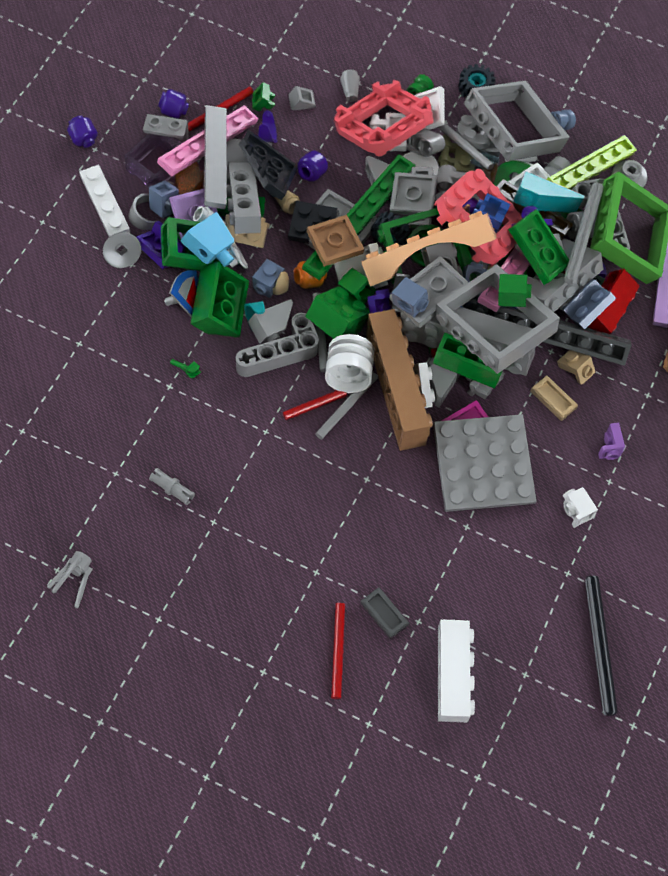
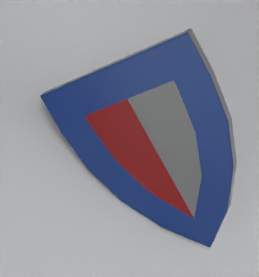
(184, 291)

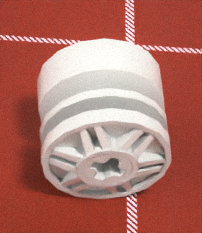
(349, 363)

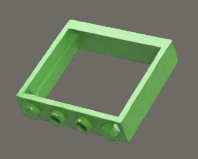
(604, 228)

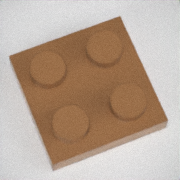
(335, 240)

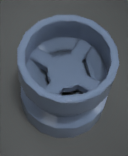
(565, 118)

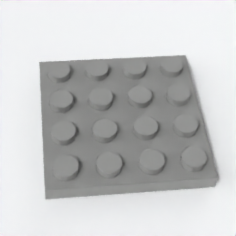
(484, 463)

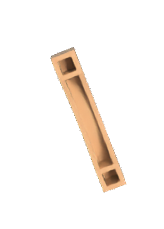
(471, 232)

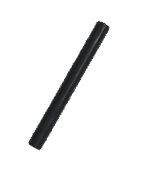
(601, 646)

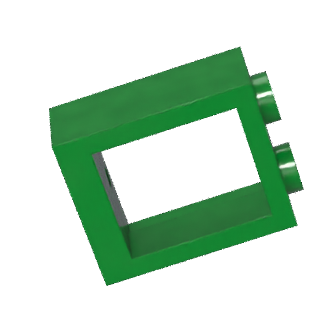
(169, 244)

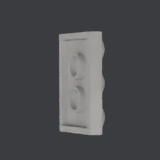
(440, 282)

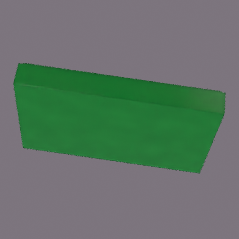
(539, 246)

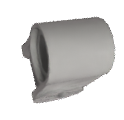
(426, 143)

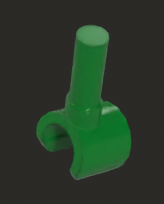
(191, 370)

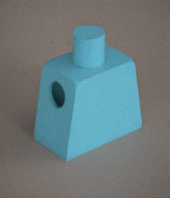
(210, 240)

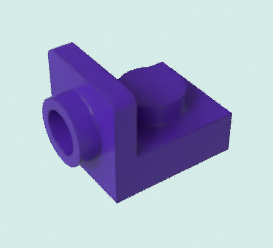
(380, 301)

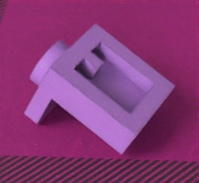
(614, 443)

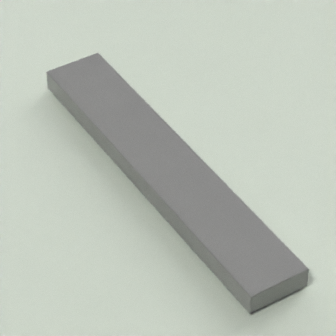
(215, 158)

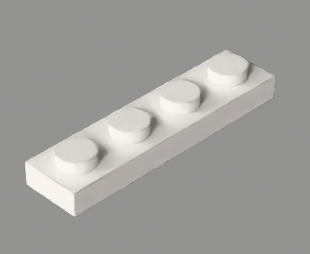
(104, 200)

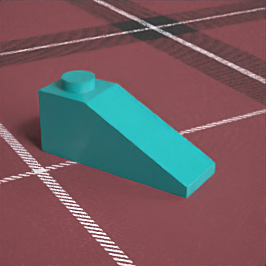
(546, 195)

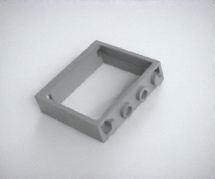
(533, 108)
(476, 344)

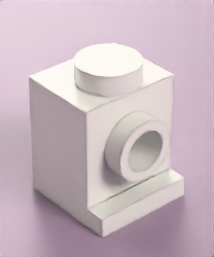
(579, 506)

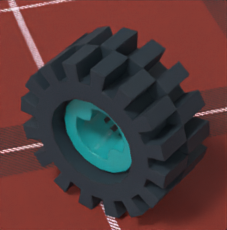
(473, 74)
(398, 234)

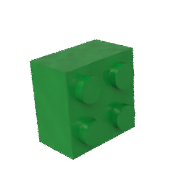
(338, 313)

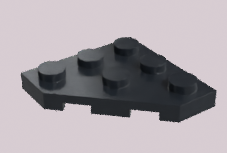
(269, 165)

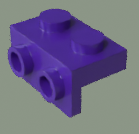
(151, 244)

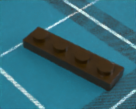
(560, 224)

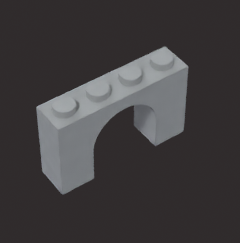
(557, 291)

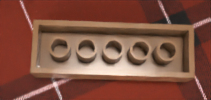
(398, 380)

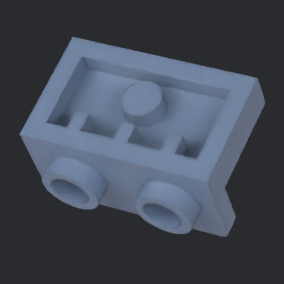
(588, 304)

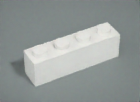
(454, 671)

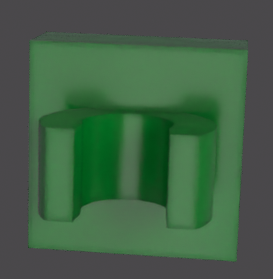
(262, 97)

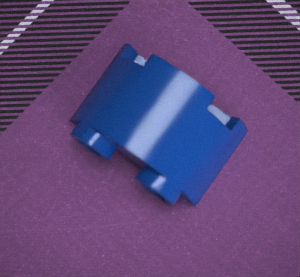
(495, 208)

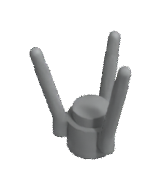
(76, 565)

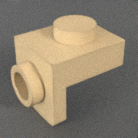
(578, 364)

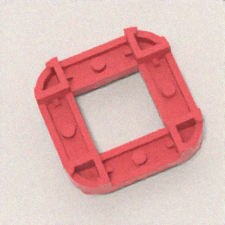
(379, 141)
(451, 209)

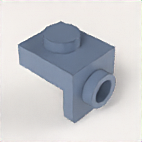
(266, 278)

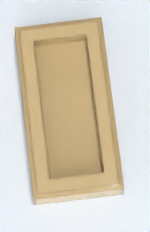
(554, 398)

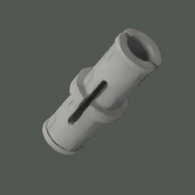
(172, 486)

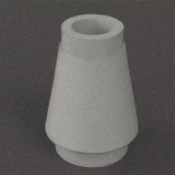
(350, 84)

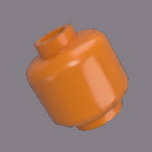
(306, 280)

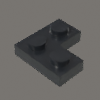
(306, 215)

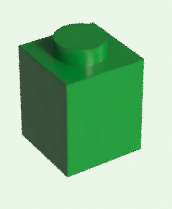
(357, 285)
(513, 290)

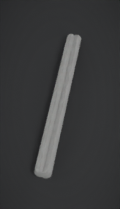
(583, 233)

